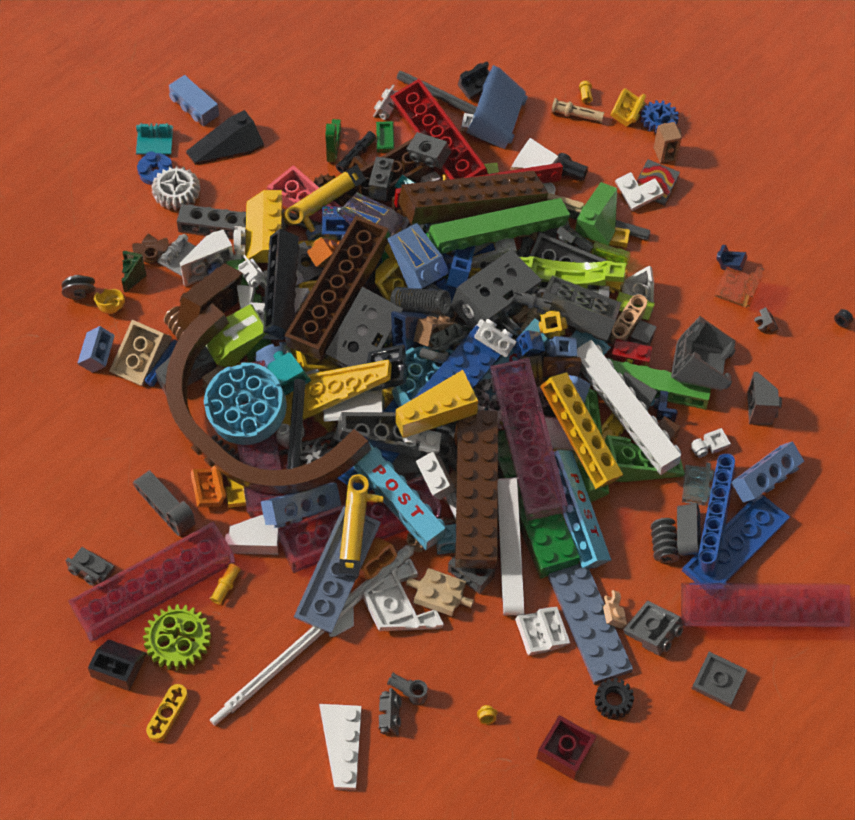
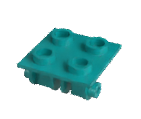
(154, 138)

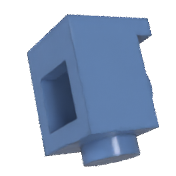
(566, 345)

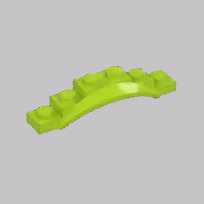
(578, 273)

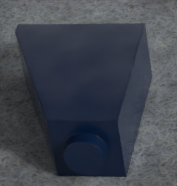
(404, 328)

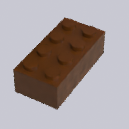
(215, 289)

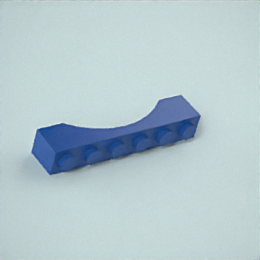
(460, 266)

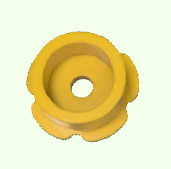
(487, 714)

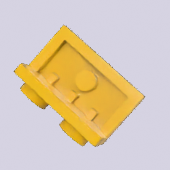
(628, 107)

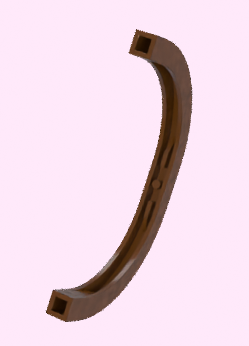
(284, 481)

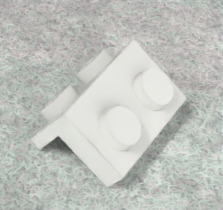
(493, 338)

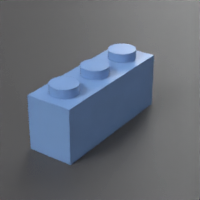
(193, 100)

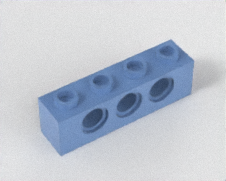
(767, 472)
(274, 508)

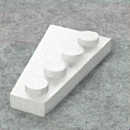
(342, 738)

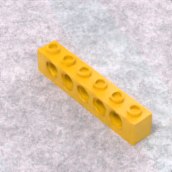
(581, 430)

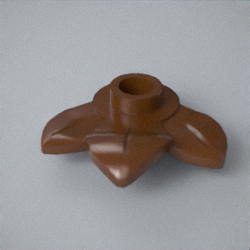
(151, 248)

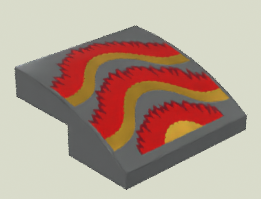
(664, 176)

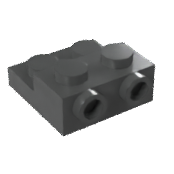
(654, 628)

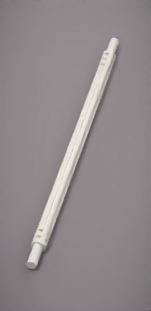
(304, 641)

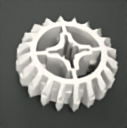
(175, 187)

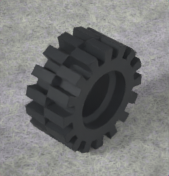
(608, 709)

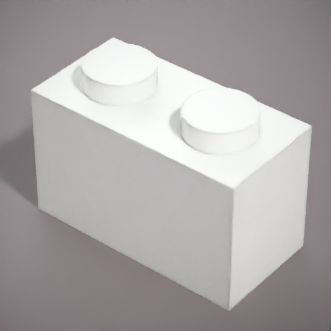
(436, 475)

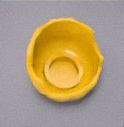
(109, 301)

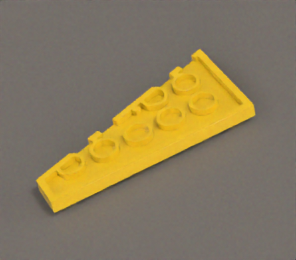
(338, 385)

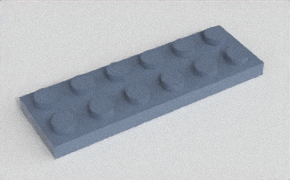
(327, 592)
(585, 615)

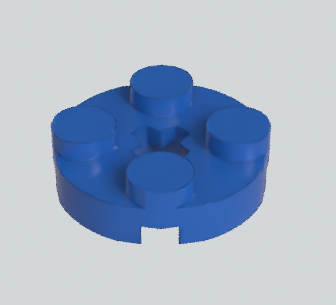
(150, 161)

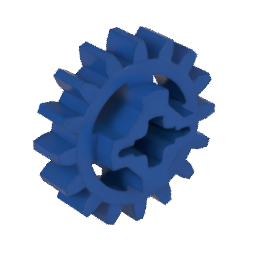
(651, 114)

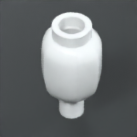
(283, 435)

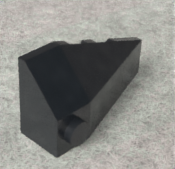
(231, 137)

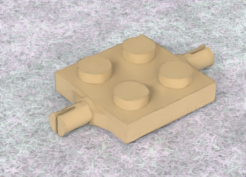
(440, 592)

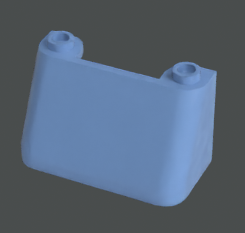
(497, 109)

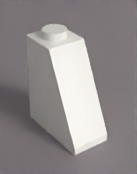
(253, 537)

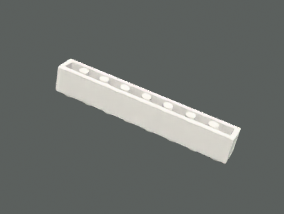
(627, 408)

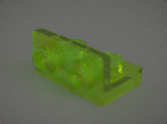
(611, 253)

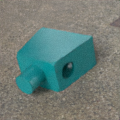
(287, 370)

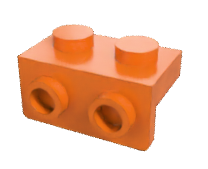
(208, 487)

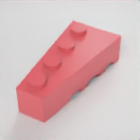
(296, 187)

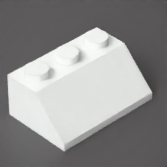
(363, 402)

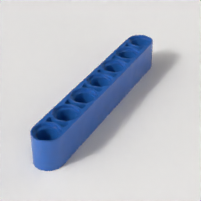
(716, 514)

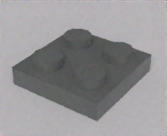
(719, 679)

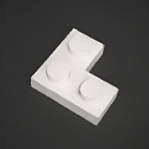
(636, 195)

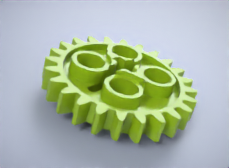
(171, 653)

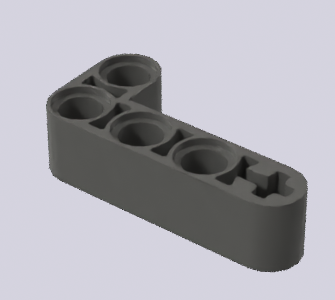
(175, 514)

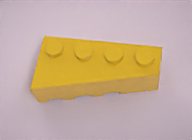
(438, 406)

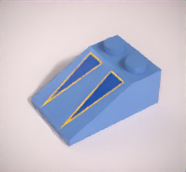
(417, 257)

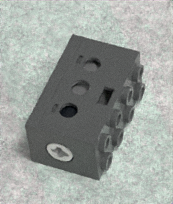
(492, 290)
(363, 330)

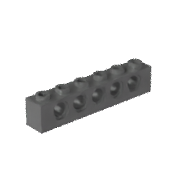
(208, 220)

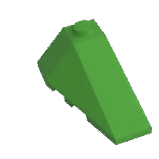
(599, 215)
(634, 463)

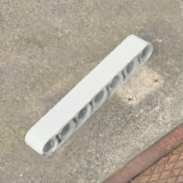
(510, 547)

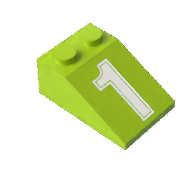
(237, 338)

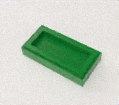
(385, 136)

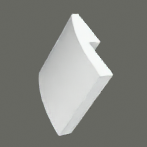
(534, 155)
(542, 631)

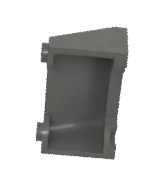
(702, 356)

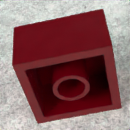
(566, 747)

